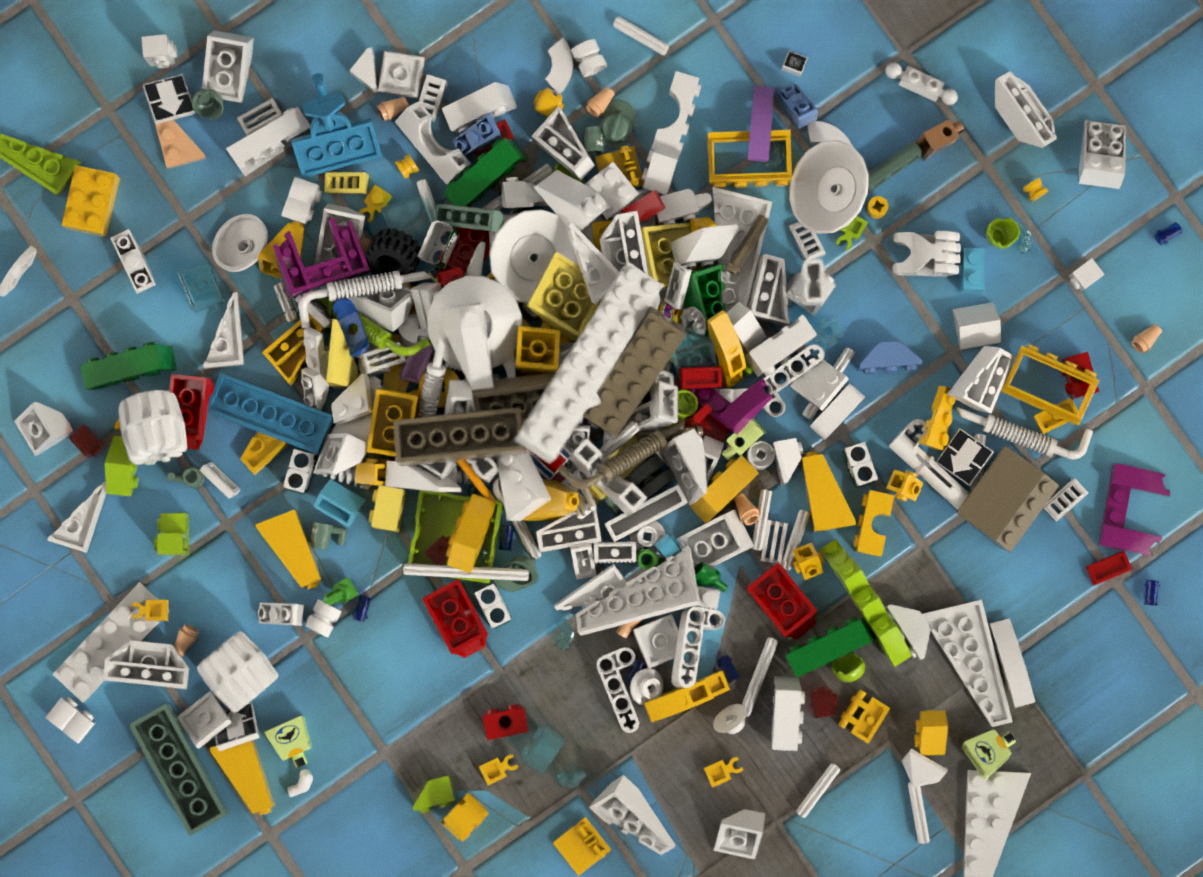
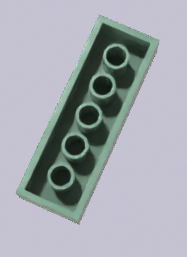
(179, 769)

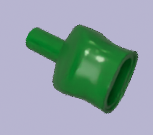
(708, 576)

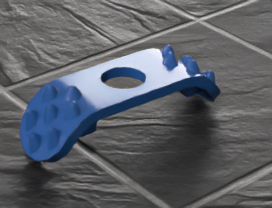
(347, 315)

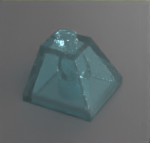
(694, 351)

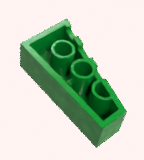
(485, 173)
(705, 292)
(127, 365)
(830, 646)

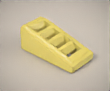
(363, 183)

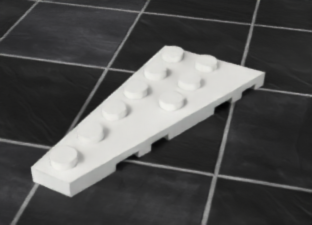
(739, 209)
(650, 594)
(968, 645)
(989, 817)

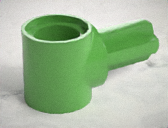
(654, 561)
(342, 592)

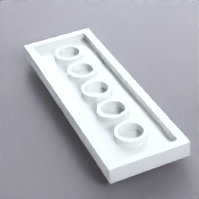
(85, 666)

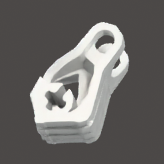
(929, 255)

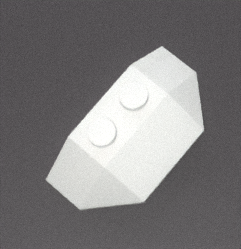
(1023, 111)
(624, 242)
(147, 665)

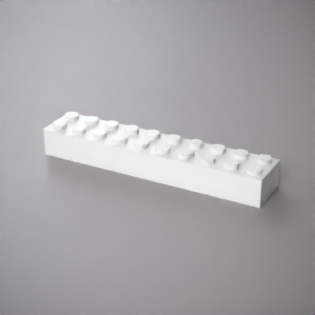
(588, 363)

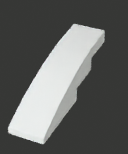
(665, 396)
(1012, 663)

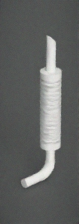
(357, 287)
(432, 384)
(1025, 437)

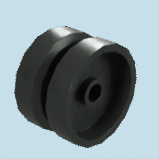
(647, 478)

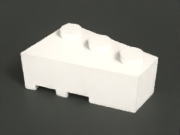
(562, 143)
(780, 347)
(983, 379)

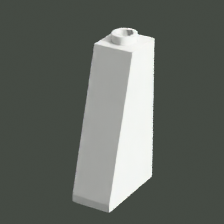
(361, 426)

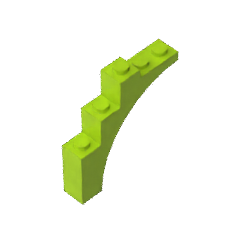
(867, 602)

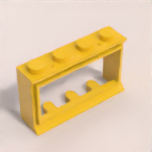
(741, 180)
(1067, 367)

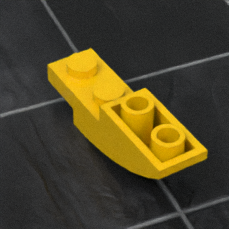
(727, 348)
(686, 698)

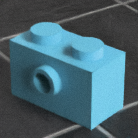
(971, 270)
(339, 503)

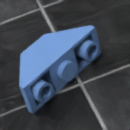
(798, 106)
(477, 136)
(889, 357)

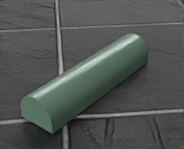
(893, 165)
(470, 217)

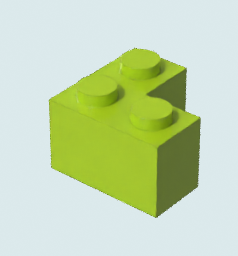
(120, 470)
(173, 536)

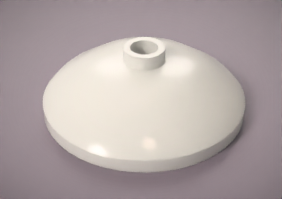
(239, 242)

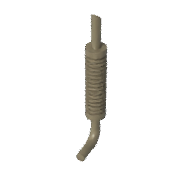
(624, 459)

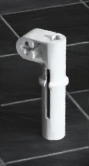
(925, 465)

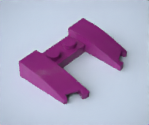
(348, 265)
(740, 411)
(1112, 530)

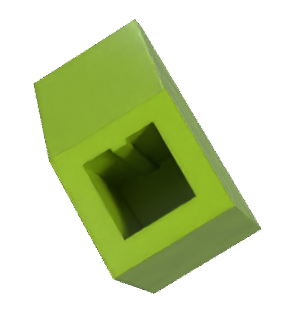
(436, 792)

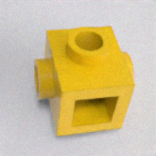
(904, 485)
(808, 561)

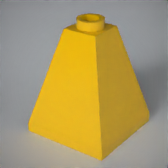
(267, 258)
(537, 350)
(562, 503)

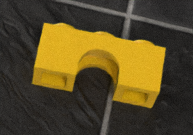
(874, 504)

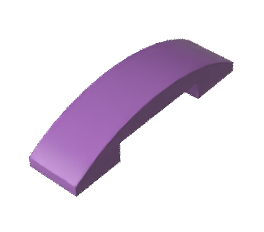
(761, 124)

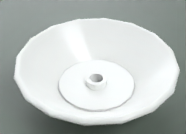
(815, 183)
(519, 238)
(500, 313)

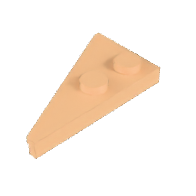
(176, 145)

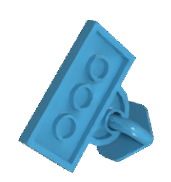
(330, 143)

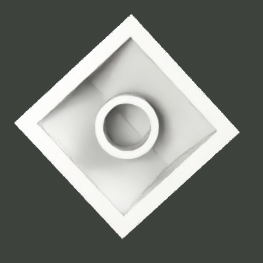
(977, 325)

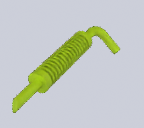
(376, 334)

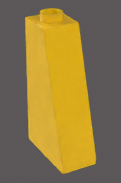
(824, 496)
(292, 547)
(247, 775)

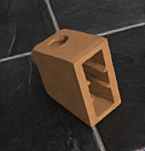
(939, 138)

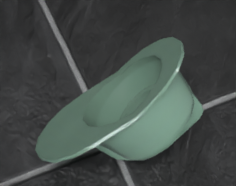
(617, 124)
(519, 562)

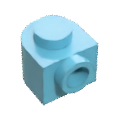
(667, 546)

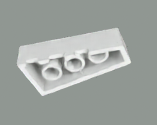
(269, 140)
(794, 292)

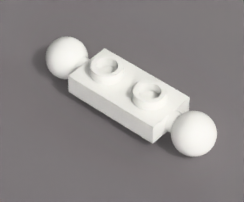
(921, 83)

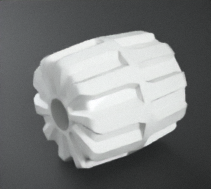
(152, 427)
(237, 671)

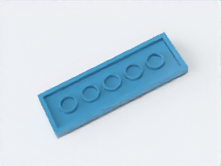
(269, 414)

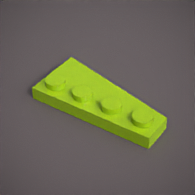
(40, 165)

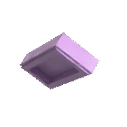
(416, 365)

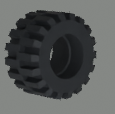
(392, 252)

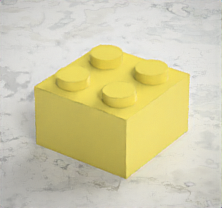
(388, 508)

